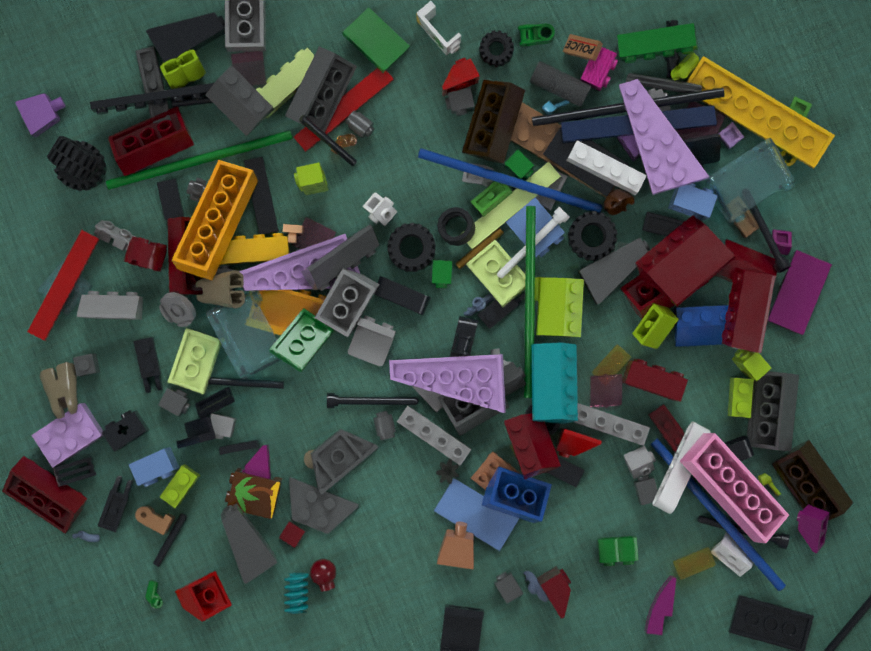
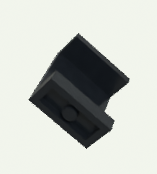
(461, 628)

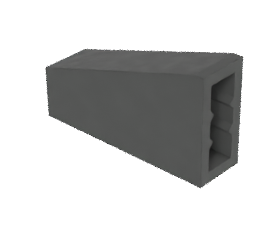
(612, 269)
(248, 546)

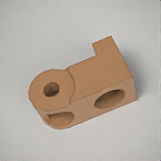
(153, 520)

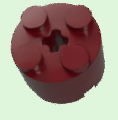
(145, 254)

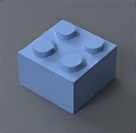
(693, 201)
(153, 466)

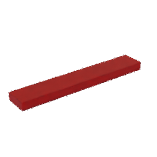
(349, 102)
(63, 285)

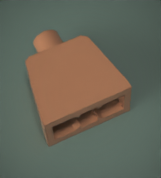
(457, 548)

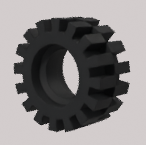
(496, 37)

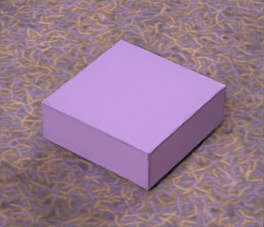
(730, 135)

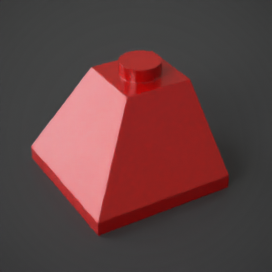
(461, 76)
(574, 443)
(204, 597)

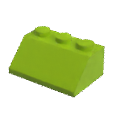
(560, 307)

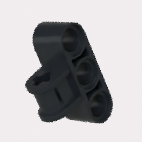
(464, 337)

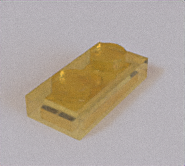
(612, 362)
(694, 563)

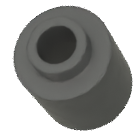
(360, 124)
(384, 425)

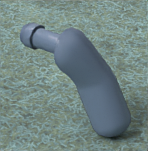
(87, 537)

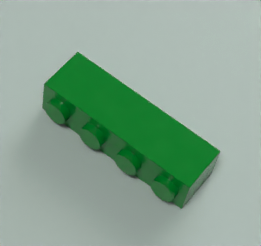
(657, 42)

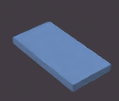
(464, 505)

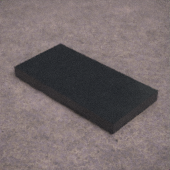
(559, 152)
(771, 623)

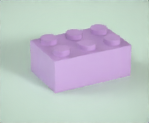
(68, 435)

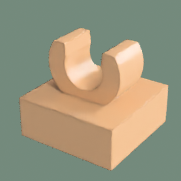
(292, 231)

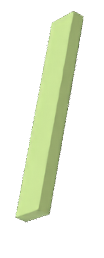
(511, 205)

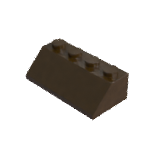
(493, 120)
(812, 480)

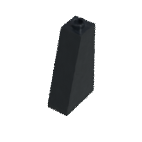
(186, 35)

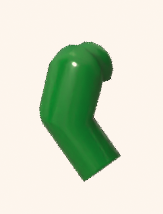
(152, 596)

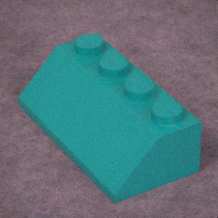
(554, 383)

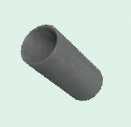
(560, 83)

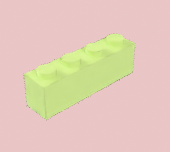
(286, 83)

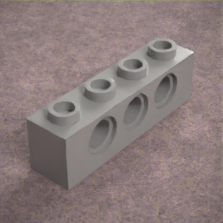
(612, 424)
(434, 435)

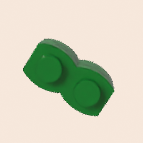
(618, 550)

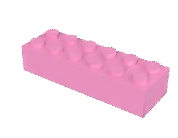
(734, 487)

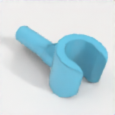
(550, 108)

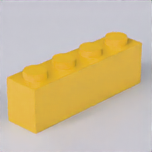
(256, 249)

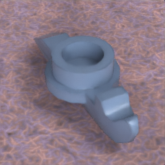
(478, 304)
(534, 586)

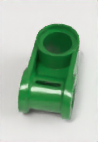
(534, 34)

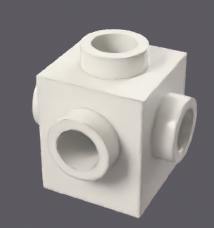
(380, 209)

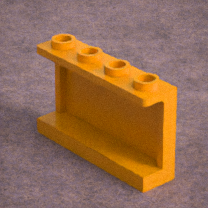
(284, 305)

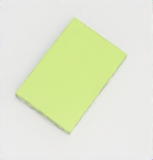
(485, 268)
(195, 361)

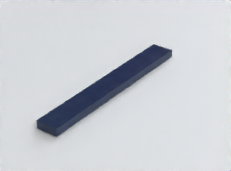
(621, 126)

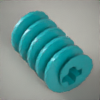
(296, 593)

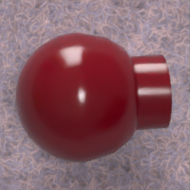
(323, 574)

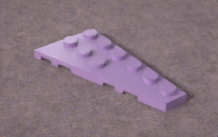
(661, 149)
(285, 271)
(464, 378)

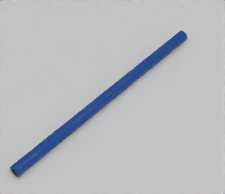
(509, 180)
(724, 521)

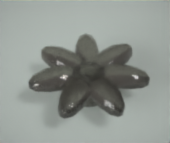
(448, 471)

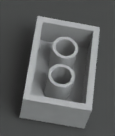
(245, 25)

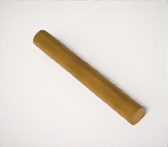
(495, 235)

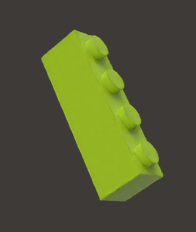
(311, 179)

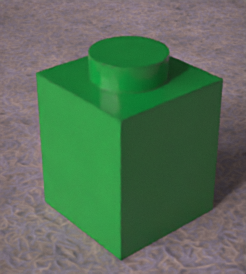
(519, 166)
(441, 273)

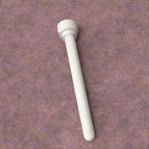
(559, 217)

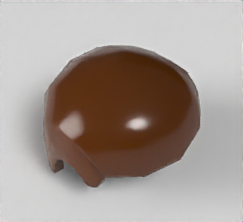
(617, 201)

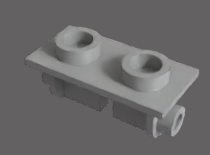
(106, 230)

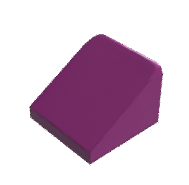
(783, 241)

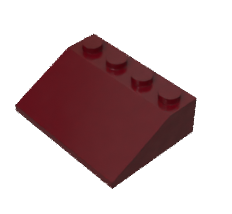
(684, 260)

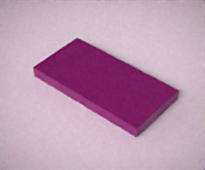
(799, 292)

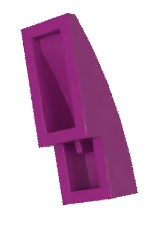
(661, 606)

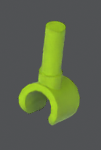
(765, 479)

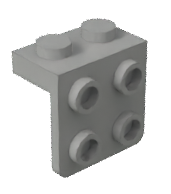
(371, 341)

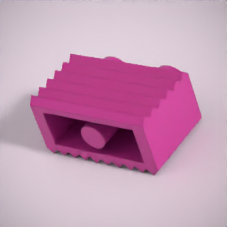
(597, 71)

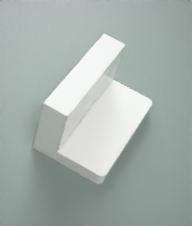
(732, 555)

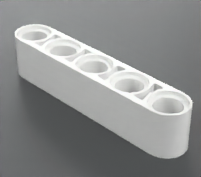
(677, 474)

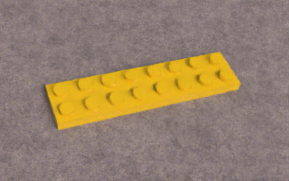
(763, 113)

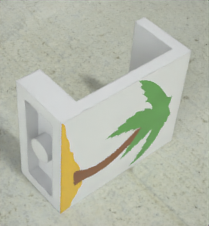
(423, 17)

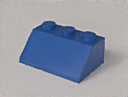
(699, 325)
(515, 496)

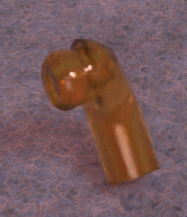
(346, 141)

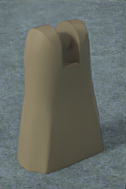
(220, 290)
(61, 388)

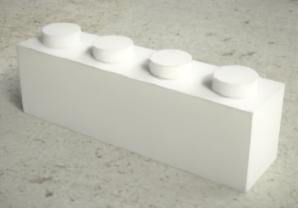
(606, 168)

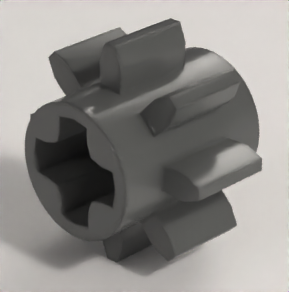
(196, 189)

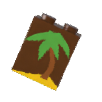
(254, 493)

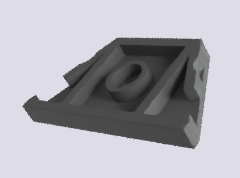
(338, 457)
(318, 510)

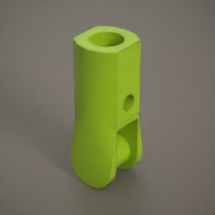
(685, 67)

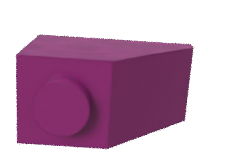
(260, 463)
(813, 526)

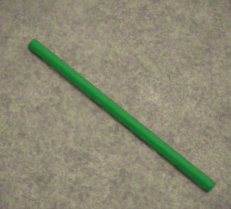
(199, 159)
(529, 297)

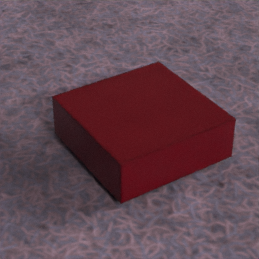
(292, 534)

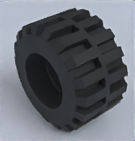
(74, 159)
(74, 183)
(606, 227)
(403, 232)

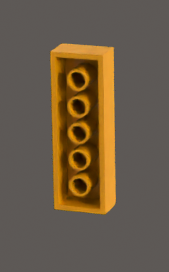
(215, 220)

